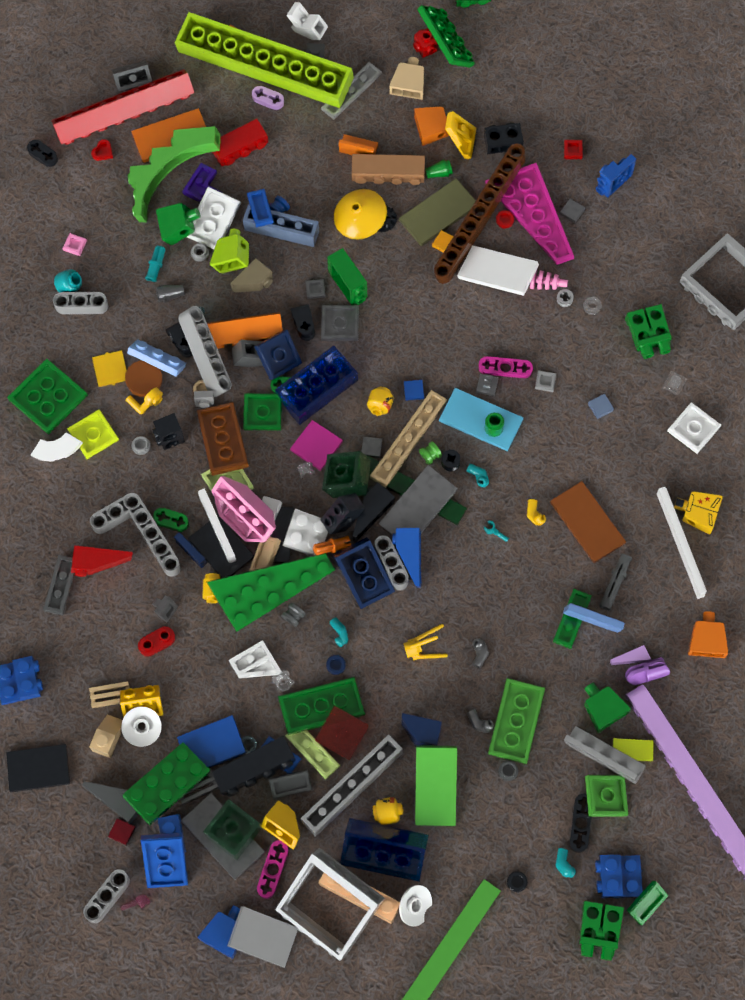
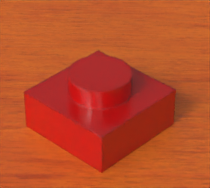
(573, 149)

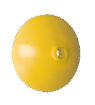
(363, 221)

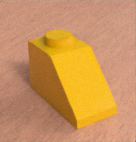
(282, 824)

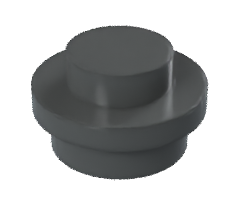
(508, 771)

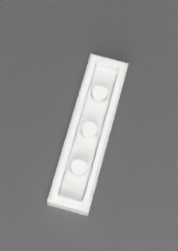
(216, 526)

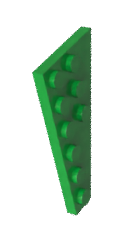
(258, 591)

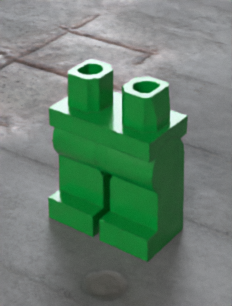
(649, 330)
(596, 935)

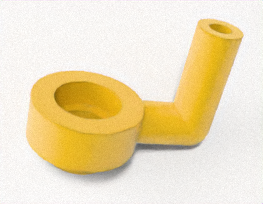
(154, 397)

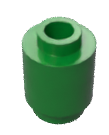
(494, 424)

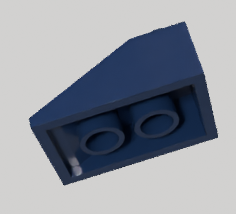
(363, 572)

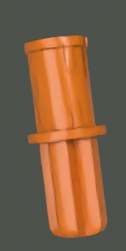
(331, 545)

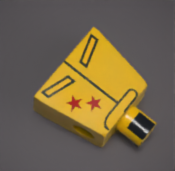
(700, 510)

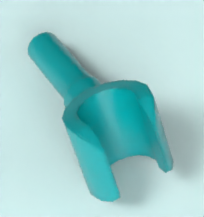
(493, 530)

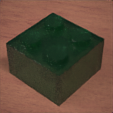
(346, 474)
(232, 829)

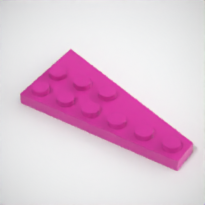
(533, 208)

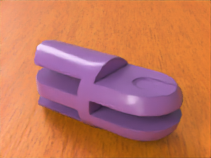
(647, 671)

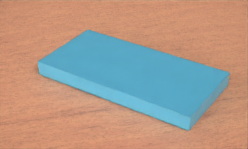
(469, 415)

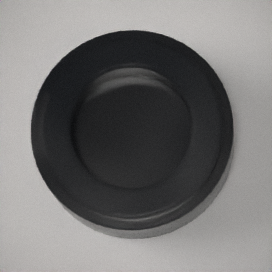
(517, 881)

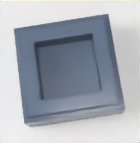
(600, 406)

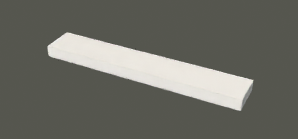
(681, 542)

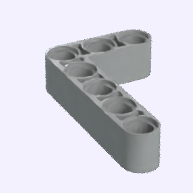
(144, 528)

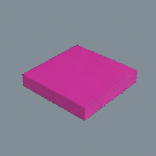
(315, 445)

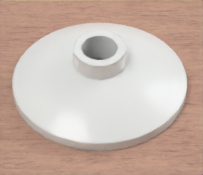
(134, 734)
(414, 905)

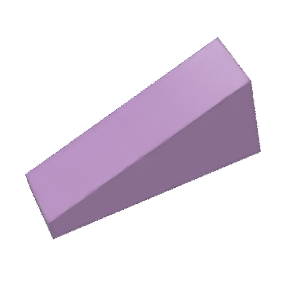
(634, 656)

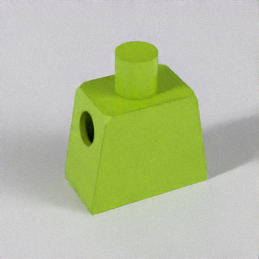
(230, 253)

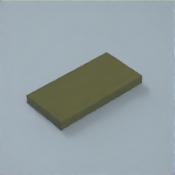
(438, 212)

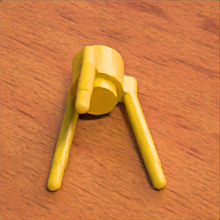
(413, 646)

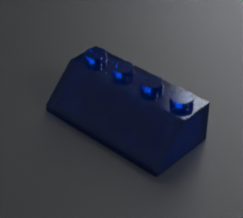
(317, 384)
(384, 849)

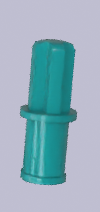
(155, 264)

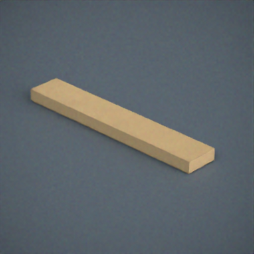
(408, 438)

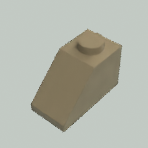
(253, 278)

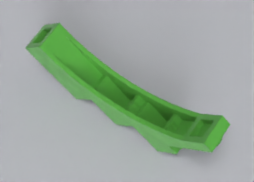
(184, 145)

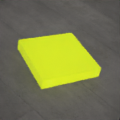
(94, 433)

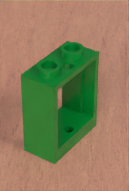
(347, 277)

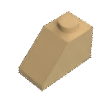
(106, 736)

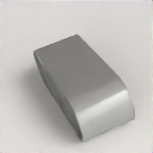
(74, 298)
(391, 554)
(104, 906)

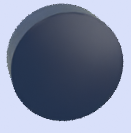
(336, 665)

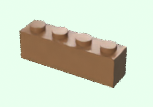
(388, 168)

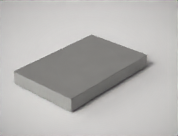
(262, 936)

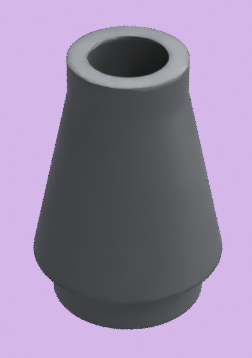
(169, 292)

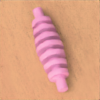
(555, 282)

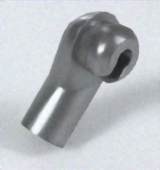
(481, 652)
(478, 724)

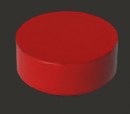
(505, 219)

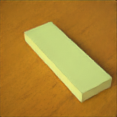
(314, 753)

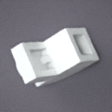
(306, 24)

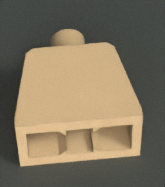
(408, 80)

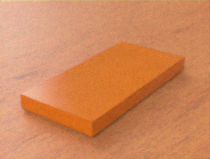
(160, 133)

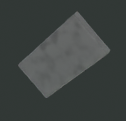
(420, 502)
(199, 819)

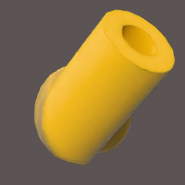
(532, 513)

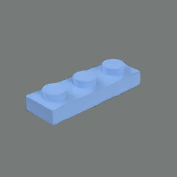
(156, 357)

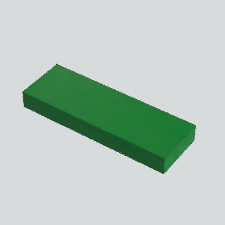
(569, 625)

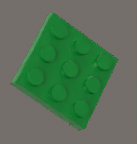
(47, 396)

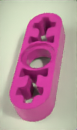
(518, 374)
(262, 882)

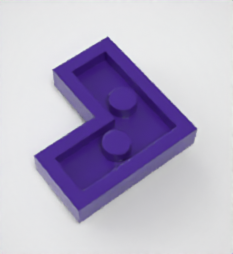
(200, 182)

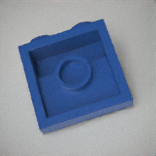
(615, 175)
(19, 680)
(619, 876)

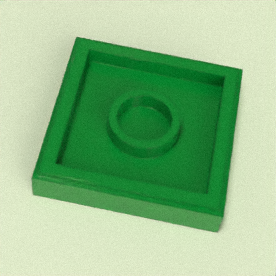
(262, 412)

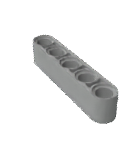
(204, 351)

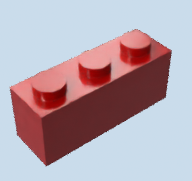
(241, 142)

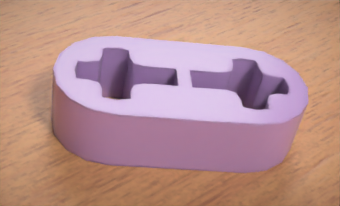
(268, 97)

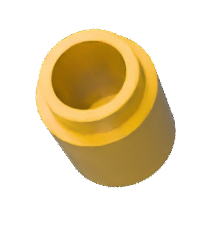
(207, 593)

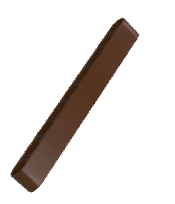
(480, 221)

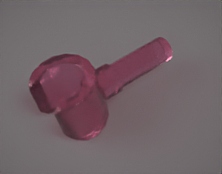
(141, 900)

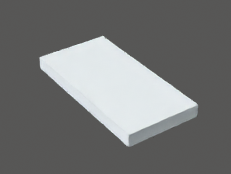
(498, 270)

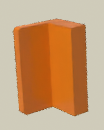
(355, 145)

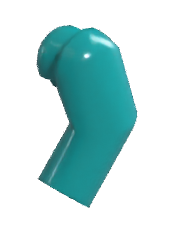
(480, 474)
(341, 630)
(562, 864)

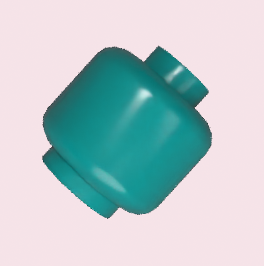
(68, 281)

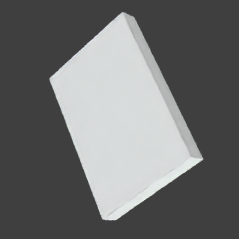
(216, 214)

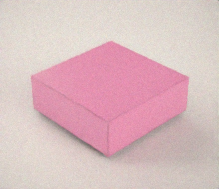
(74, 244)

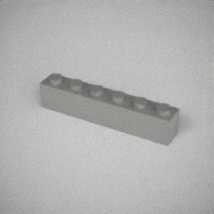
(352, 785)

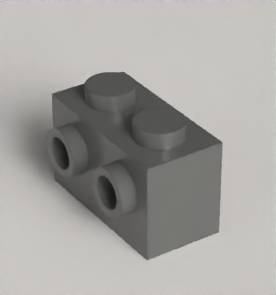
(131, 76)

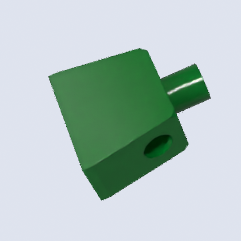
(176, 222)
(604, 706)

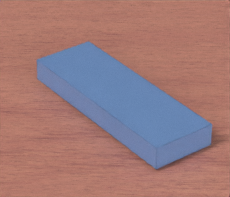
(593, 617)

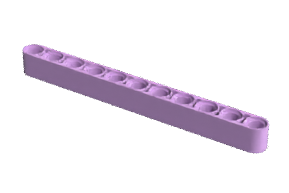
(689, 774)

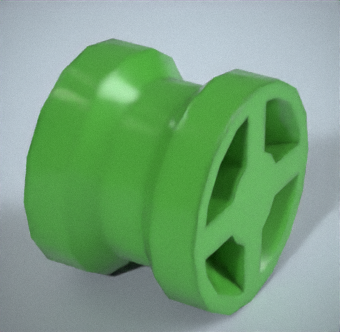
(430, 452)

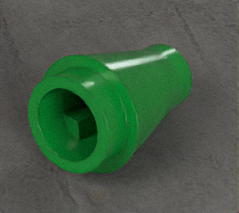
(440, 169)

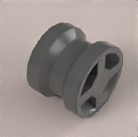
(293, 614)

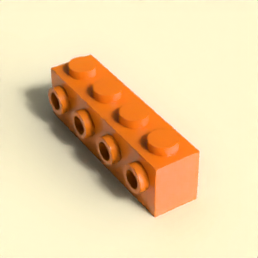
(245, 328)

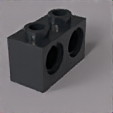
(502, 134)
(168, 432)

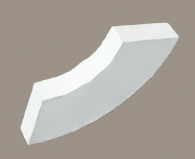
(56, 449)

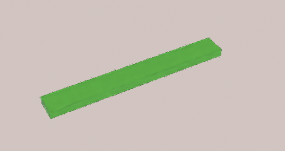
(453, 942)

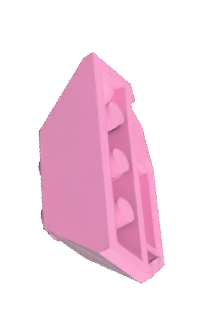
(243, 510)

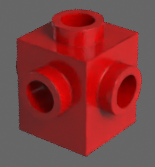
(425, 43)

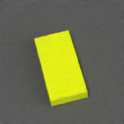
(637, 749)

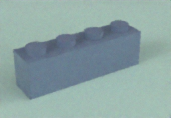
(285, 227)

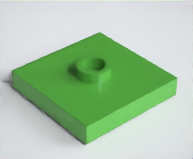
(606, 796)

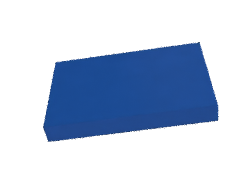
(215, 742)
(164, 860)

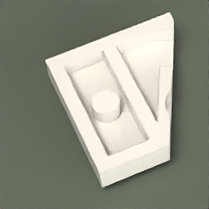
(255, 662)

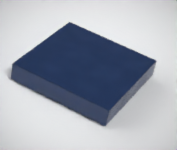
(278, 354)

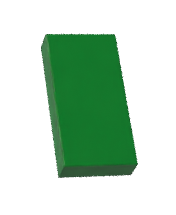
(647, 902)

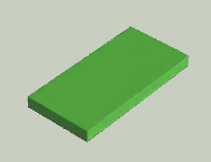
(516, 721)
(436, 785)

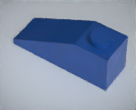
(409, 547)

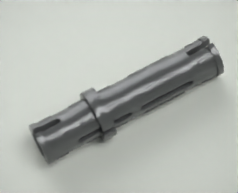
(615, 582)

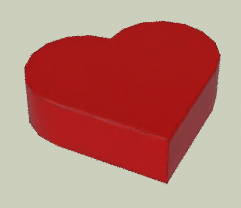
(102, 151)

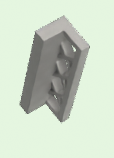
(605, 754)

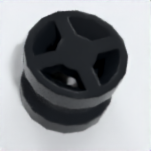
(450, 465)

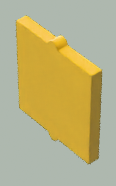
(109, 368)

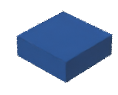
(413, 390)

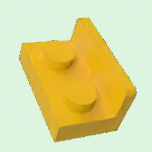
(141, 697)

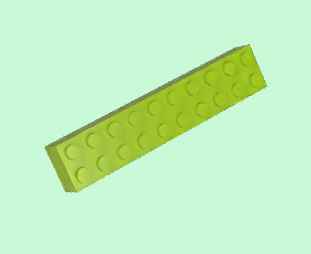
(264, 60)

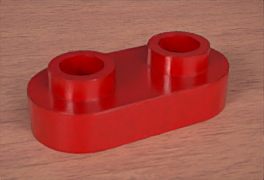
(157, 643)

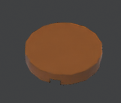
(142, 378)

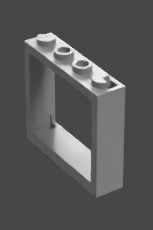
(702, 295)
(345, 879)

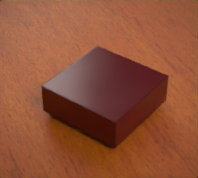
(121, 831)

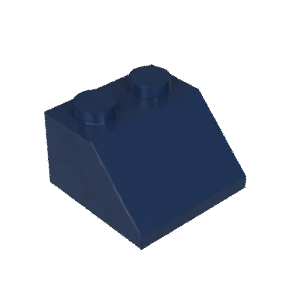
(422, 730)

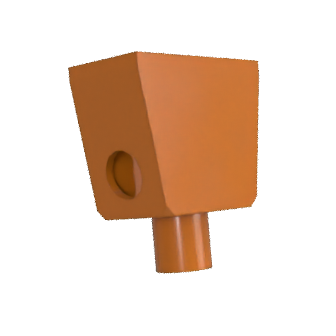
(430, 124)
(708, 638)

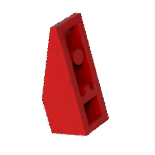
(93, 560)

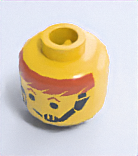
(380, 400)
(387, 811)

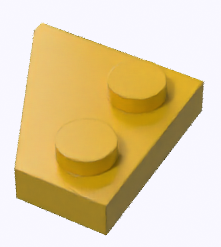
(461, 133)

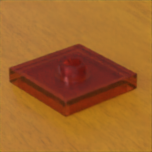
(341, 732)

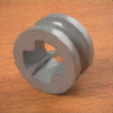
(569, 295)

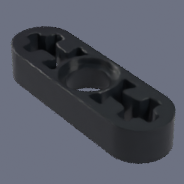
(573, 837)

